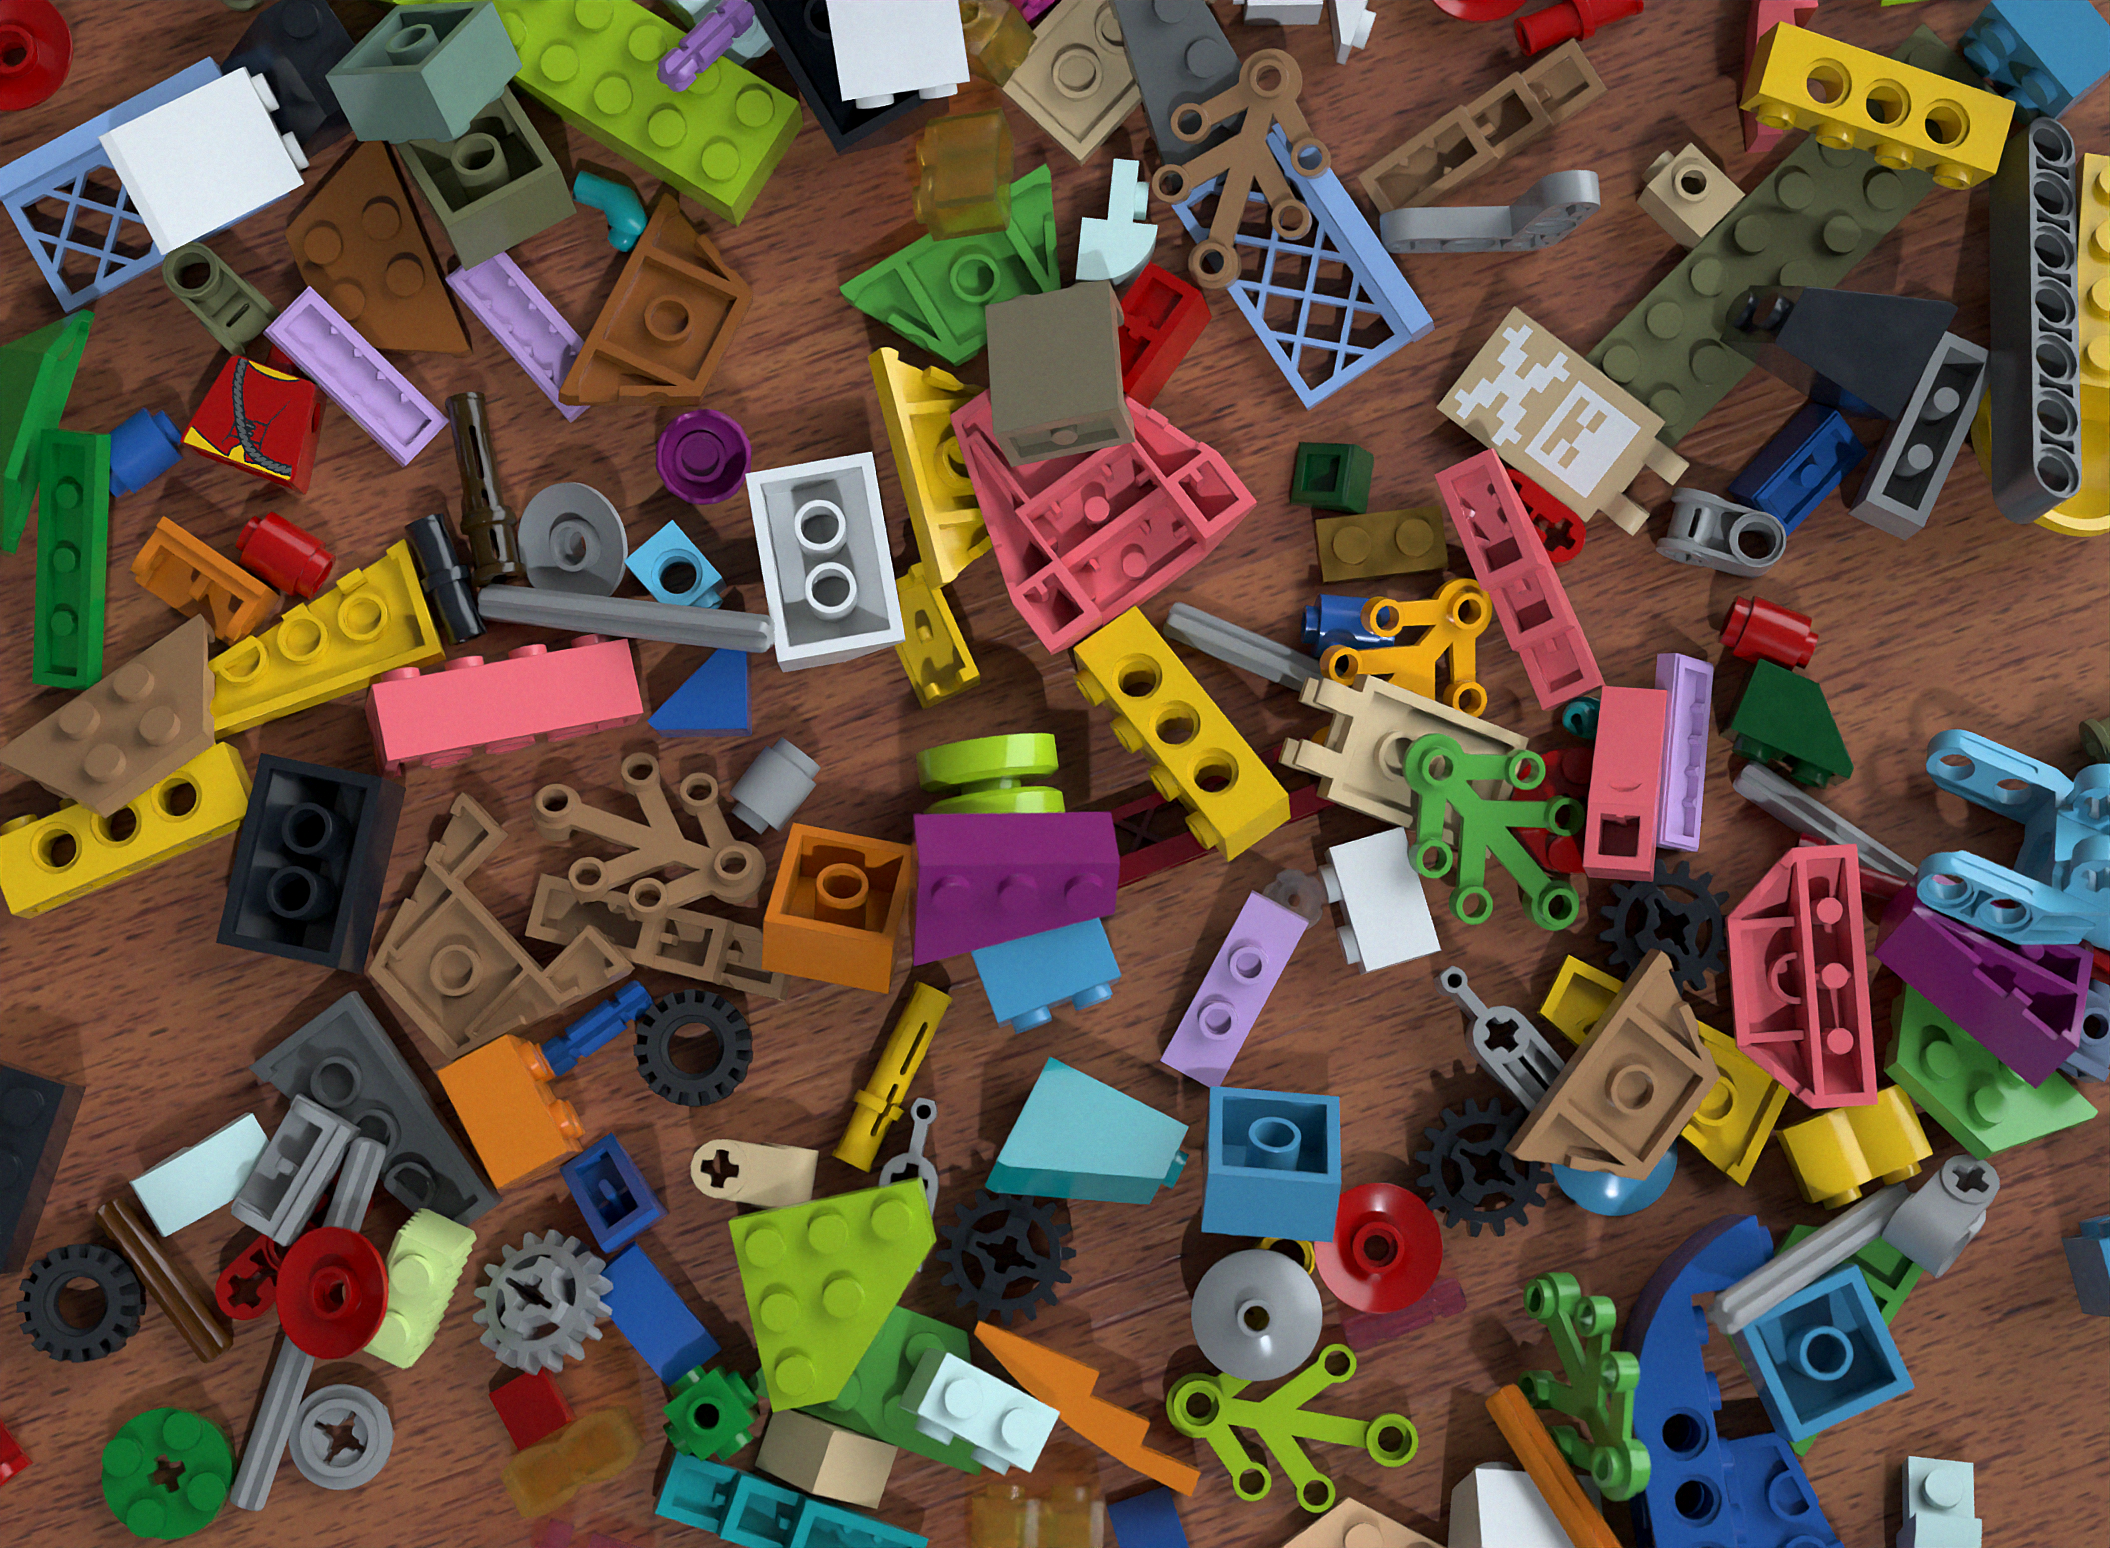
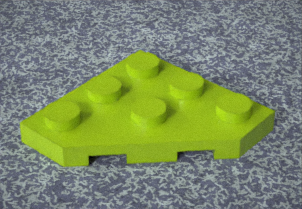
(827, 1281)

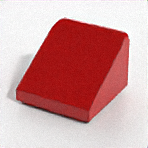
(532, 1407)

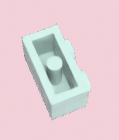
(978, 1409)

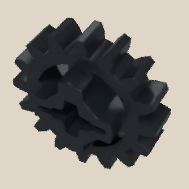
(1652, 901)
(1468, 1192)
(994, 1283)

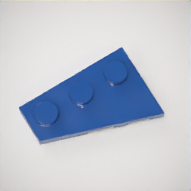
(1775, 1495)

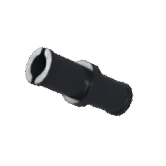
(445, 579)

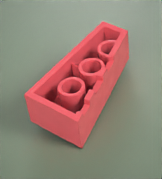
(501, 703)

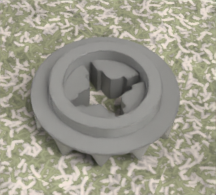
(311, 1444)

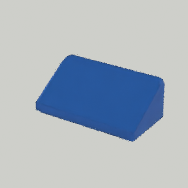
(1800, 466)

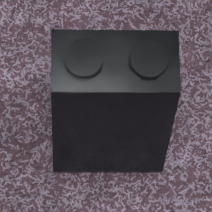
(1839, 345)

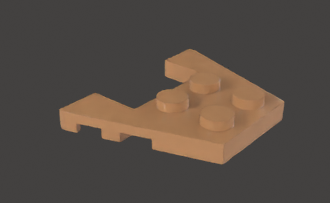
(462, 968)

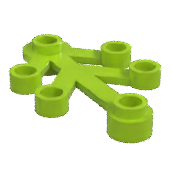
(1277, 1420)

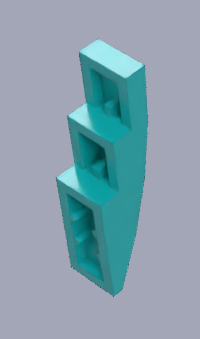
(765, 1512)

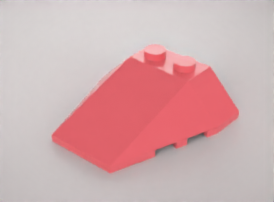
(1098, 526)

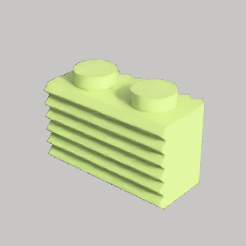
(421, 1278)

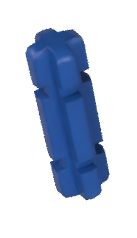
(597, 1027)

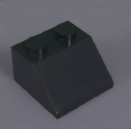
(294, 50)

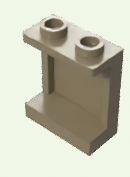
(1057, 373)

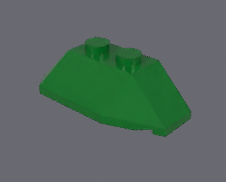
(33, 394)

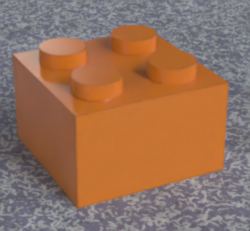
(838, 909)
(512, 1110)

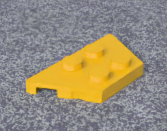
(930, 463)

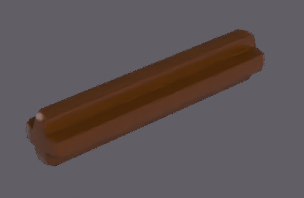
(163, 1279)

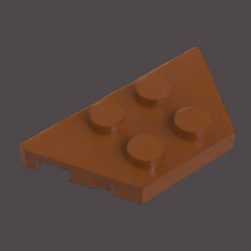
(372, 262)
(662, 322)

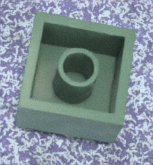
(425, 72)

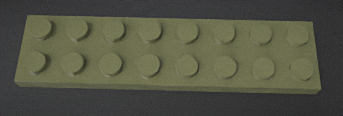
(1794, 229)

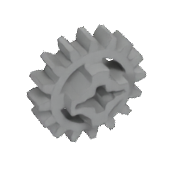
(523, 1329)

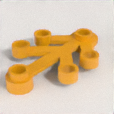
(1414, 665)

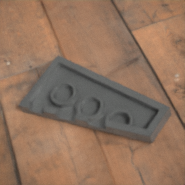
(1178, 60)
(360, 1075)

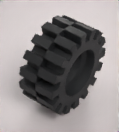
(655, 1037)
(43, 1311)

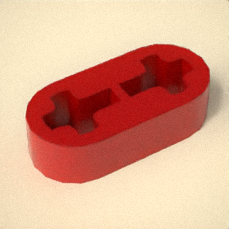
(1550, 512)

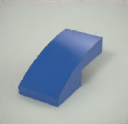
(655, 1316)

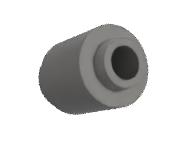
(774, 786)

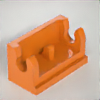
(203, 582)

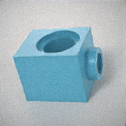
(673, 548)

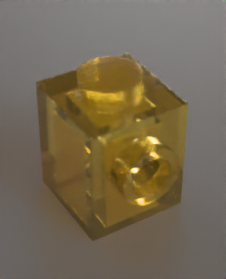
(994, 39)

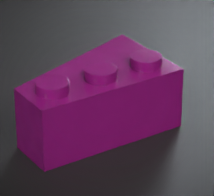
(1006, 877)
(2006, 995)

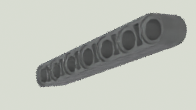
(2034, 323)

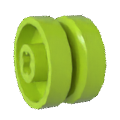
(991, 775)

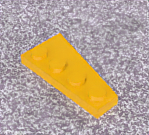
(329, 648)

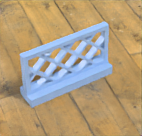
(72, 159)
(1356, 247)

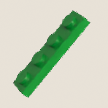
(71, 558)

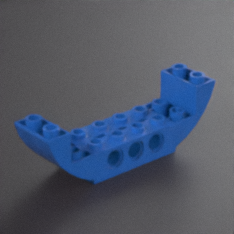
(1666, 1341)

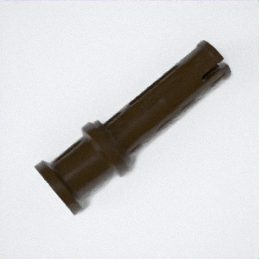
(495, 520)

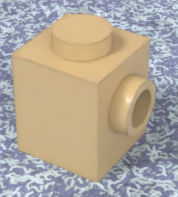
(1688, 195)

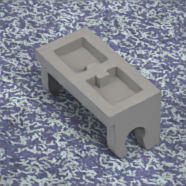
(295, 1171)

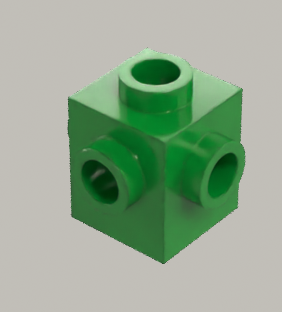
(734, 1402)

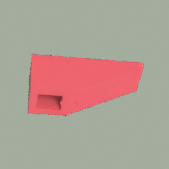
(1625, 784)

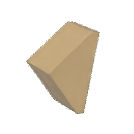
(826, 1457)

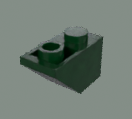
(1788, 721)

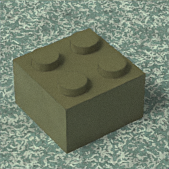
(489, 183)

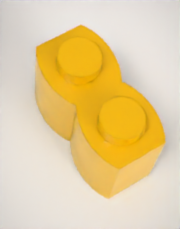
(1853, 1145)

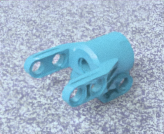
(2065, 857)

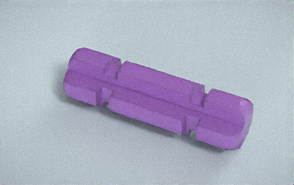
(705, 43)

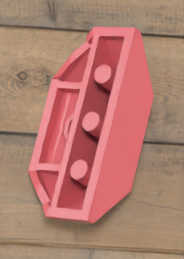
(1805, 978)

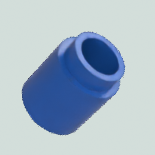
(142, 450)
(1338, 622)

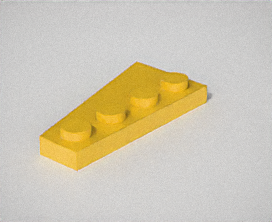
(1735, 1113)

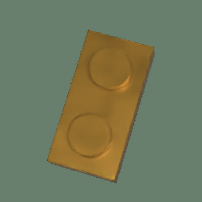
(1381, 545)

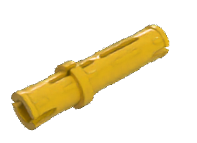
(892, 1077)

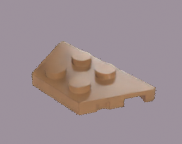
(126, 726)
(1625, 1084)

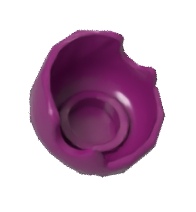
(703, 456)

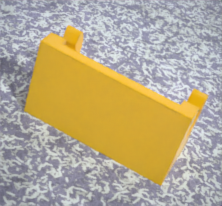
(934, 647)

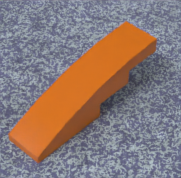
(1067, 1387)

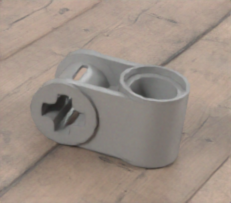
(1716, 534)
(1944, 1214)

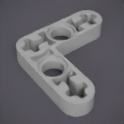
(1531, 223)

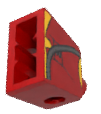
(261, 421)

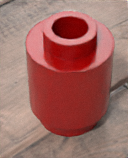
(285, 555)
(1768, 632)

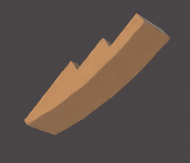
(1485, 132)
(678, 943)

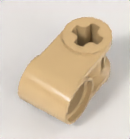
(767, 1176)

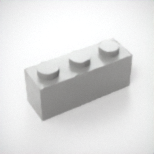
(1924, 439)

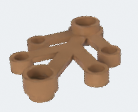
(1245, 158)
(655, 845)

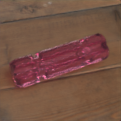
(1443, 1299)

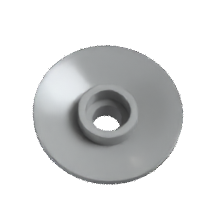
(553, 546)
(1261, 1280)

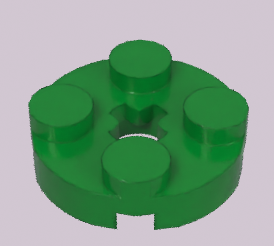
(133, 1457)

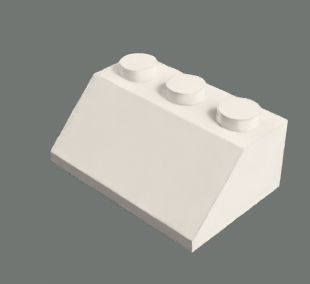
(825, 561)

